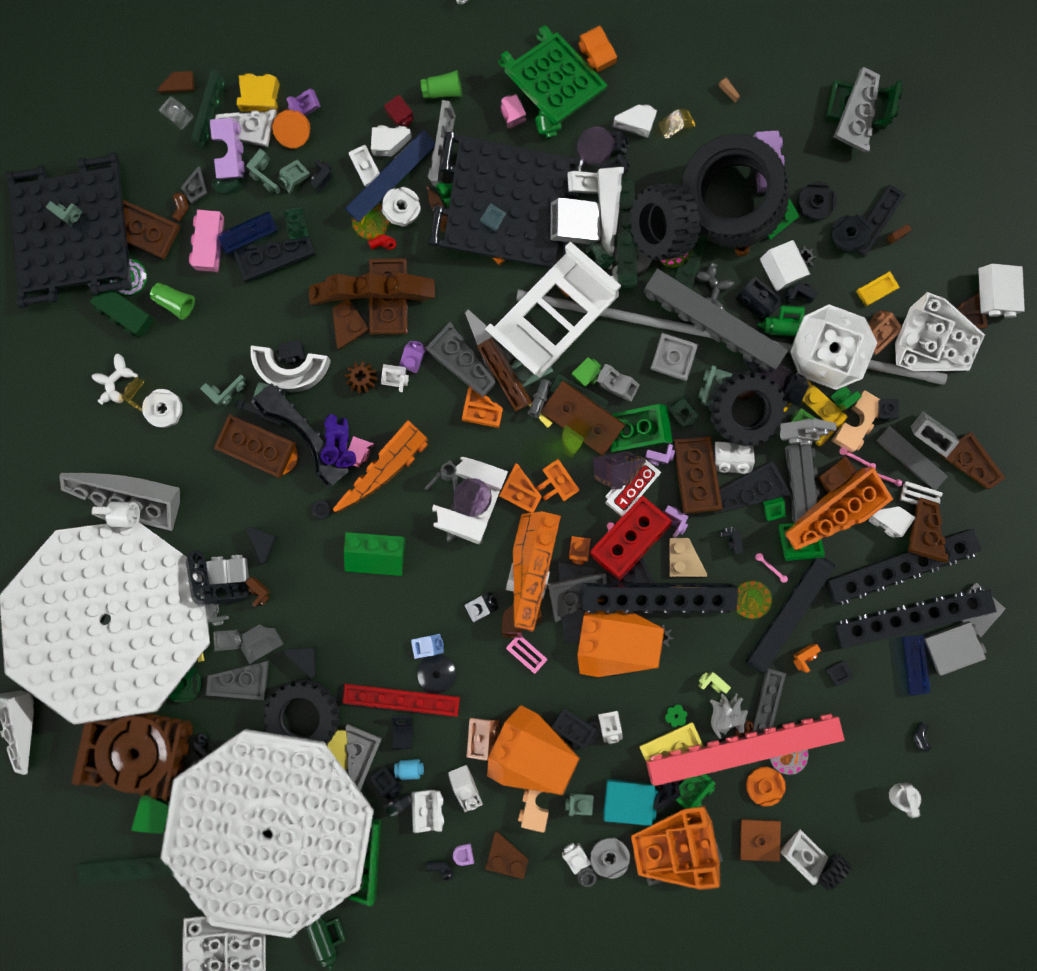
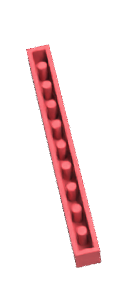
(744, 750)

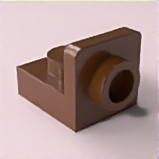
(257, 587)

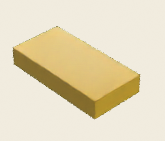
(877, 289)

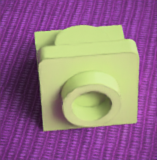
(717, 683)

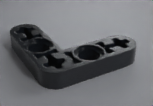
(204, 586)

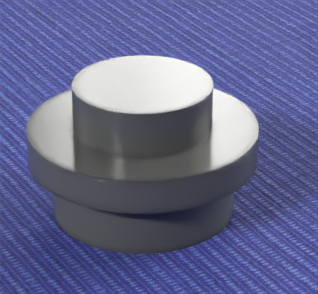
(587, 877)

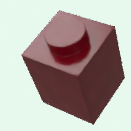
(399, 112)

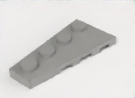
(858, 114)
(446, 124)

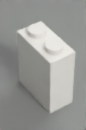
(1001, 290)

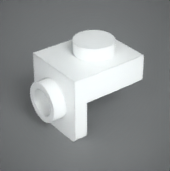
(394, 376)

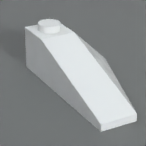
(17, 721)

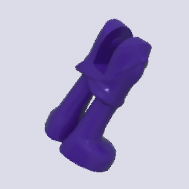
(337, 432)

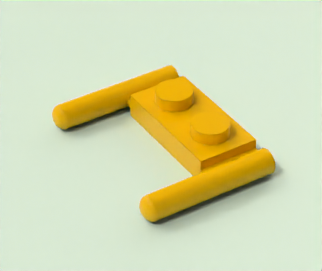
(823, 408)

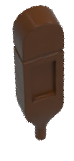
(434, 200)

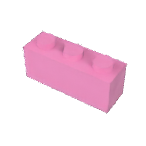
(205, 240)

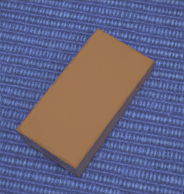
(727, 87)

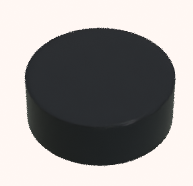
(321, 509)

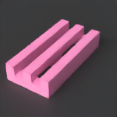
(539, 664)

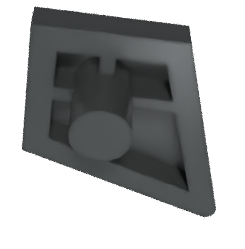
(195, 186)

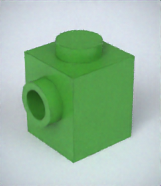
(587, 372)

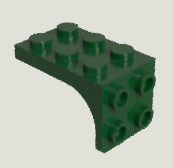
(885, 104)

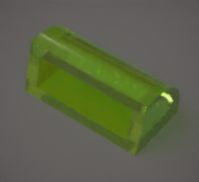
(571, 441)

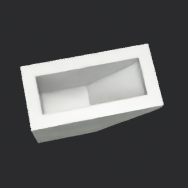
(636, 120)

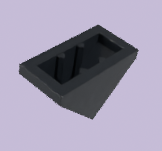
(263, 543)
(305, 658)

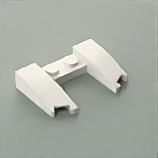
(471, 527)

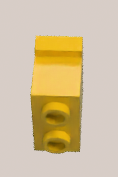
(258, 93)

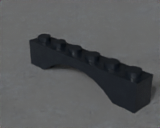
(274, 405)

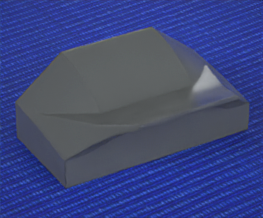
(260, 642)

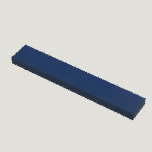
(390, 176)

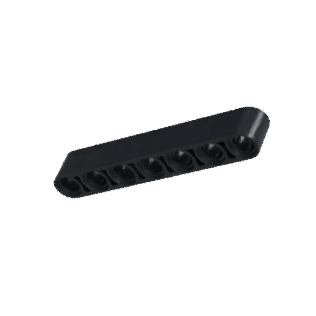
(790, 614)

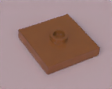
(760, 840)

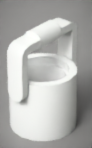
(119, 514)
(905, 798)

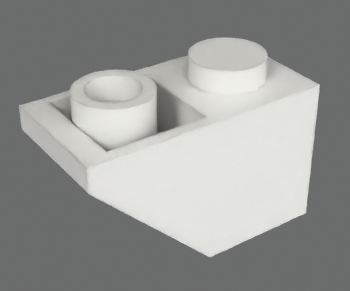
(388, 141)
(894, 520)
(465, 788)

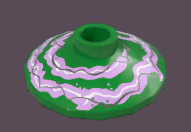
(138, 278)

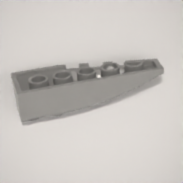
(155, 500)

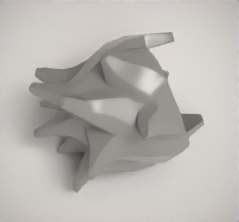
(727, 715)

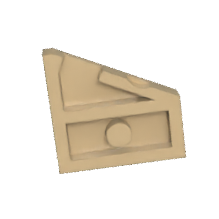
(684, 559)

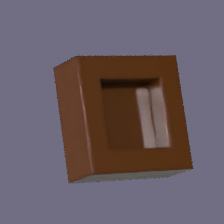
(900, 233)

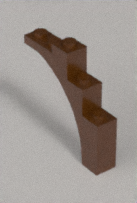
(372, 286)

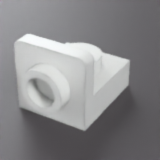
(610, 727)
(575, 857)

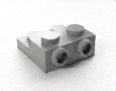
(806, 431)

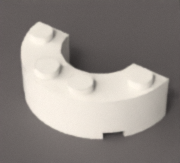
(291, 379)

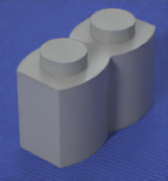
(227, 571)

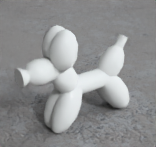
(121, 370)

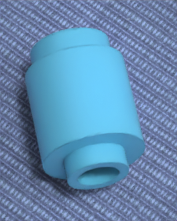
(409, 769)

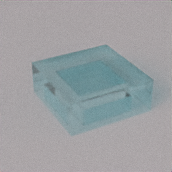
(493, 217)

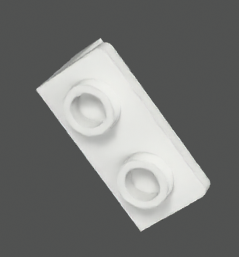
(733, 457)
(427, 811)

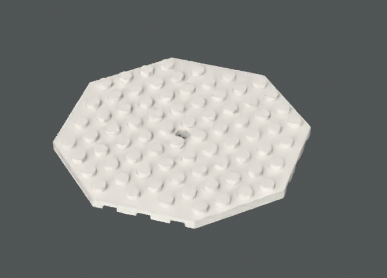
(91, 668)
(219, 842)

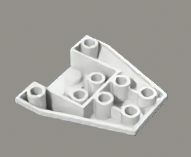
(937, 337)
(221, 948)

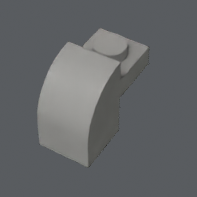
(617, 383)

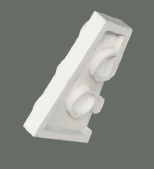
(255, 126)

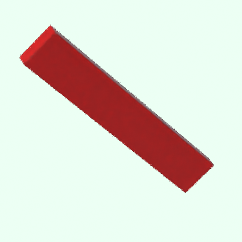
(401, 700)

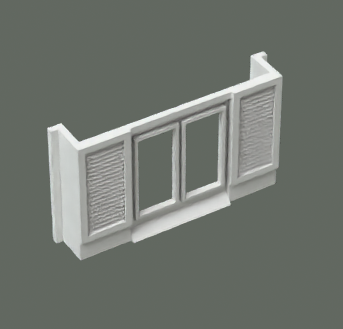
(583, 283)

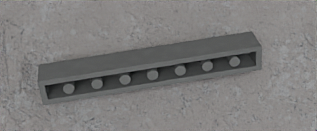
(715, 321)

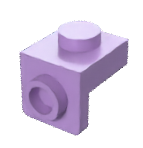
(656, 457)
(678, 519)

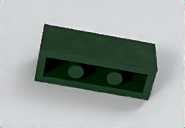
(122, 312)

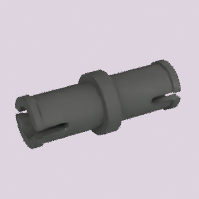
(539, 398)

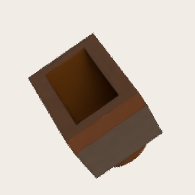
(836, 475)

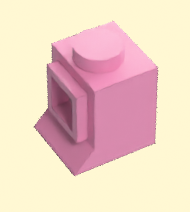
(512, 111)
(361, 449)

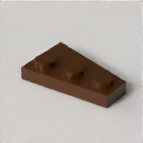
(974, 461)
(926, 531)

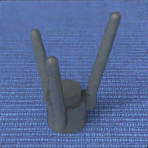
(447, 473)

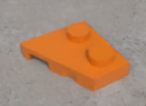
(481, 410)
(520, 490)

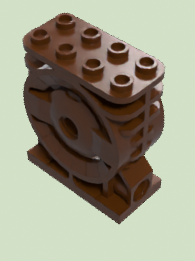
(97, 765)

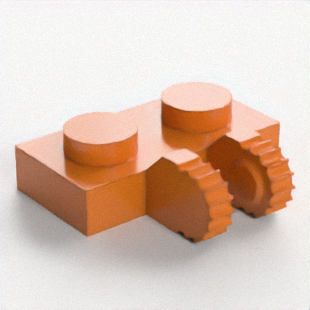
(560, 480)

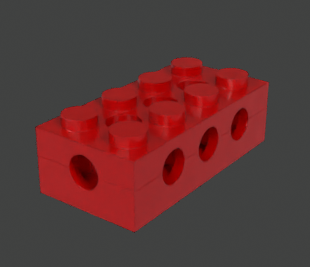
(627, 526)

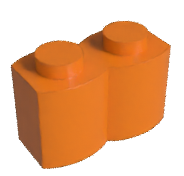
(598, 49)

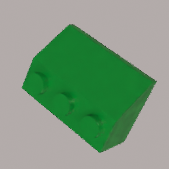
(374, 554)

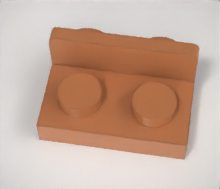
(884, 328)
(482, 737)

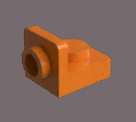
(579, 550)
(807, 653)

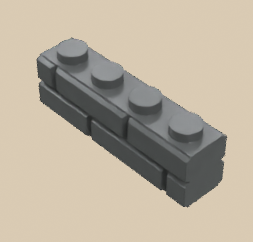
(801, 479)

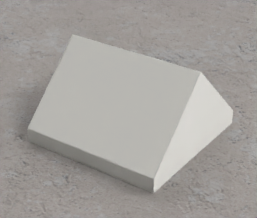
(784, 265)
(805, 856)

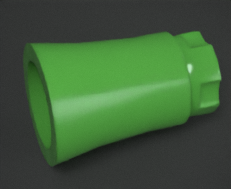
(442, 86)
(173, 300)

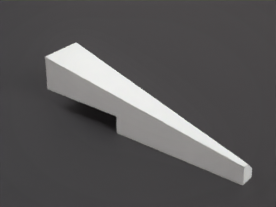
(609, 195)

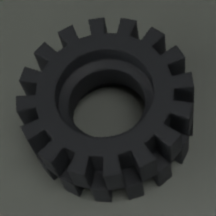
(834, 871)

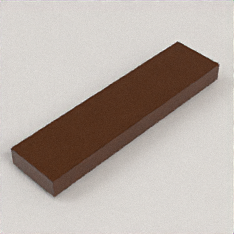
(504, 374)

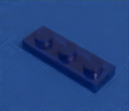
(247, 232)
(916, 665)

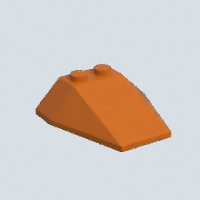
(618, 643)
(531, 755)
(679, 850)

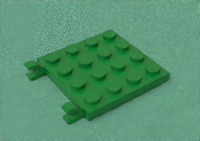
(553, 76)

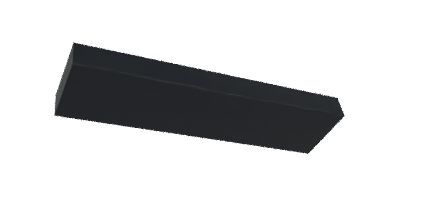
(881, 214)

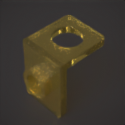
(675, 122)
(130, 391)

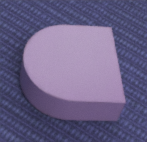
(463, 855)

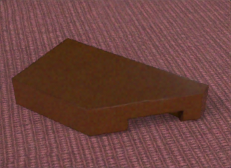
(178, 82)

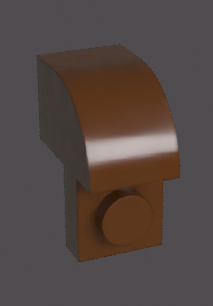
(508, 628)

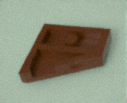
(972, 312)
(347, 324)
(506, 858)

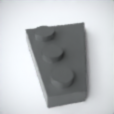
(566, 593)
(243, 682)

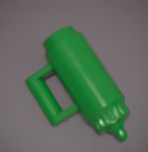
(783, 325)

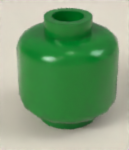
(545, 125)

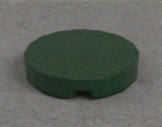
(188, 687)

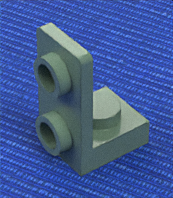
(258, 163)
(223, 399)

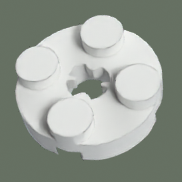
(398, 216)
(155, 400)

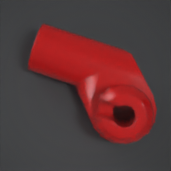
(384, 241)

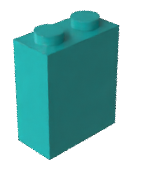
(629, 802)

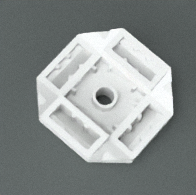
(812, 343)

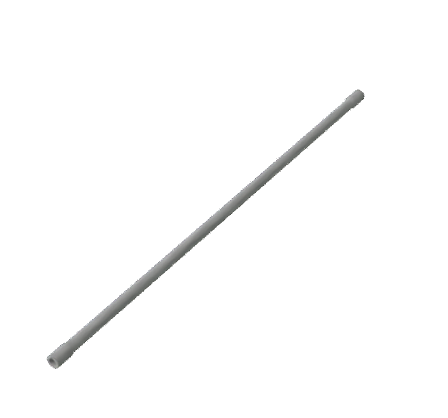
(929, 376)

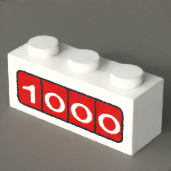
(623, 499)

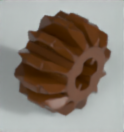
(356, 372)

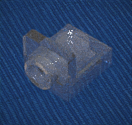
(176, 112)
(210, 614)
(227, 640)

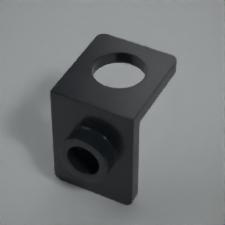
(402, 732)

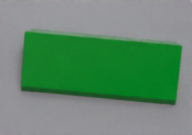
(368, 886)

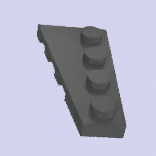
(458, 358)

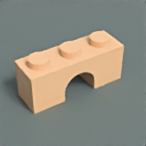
(851, 437)
(532, 816)

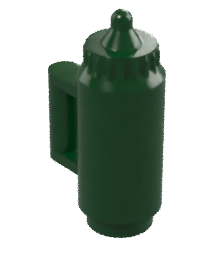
(322, 942)

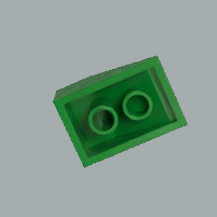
(643, 429)

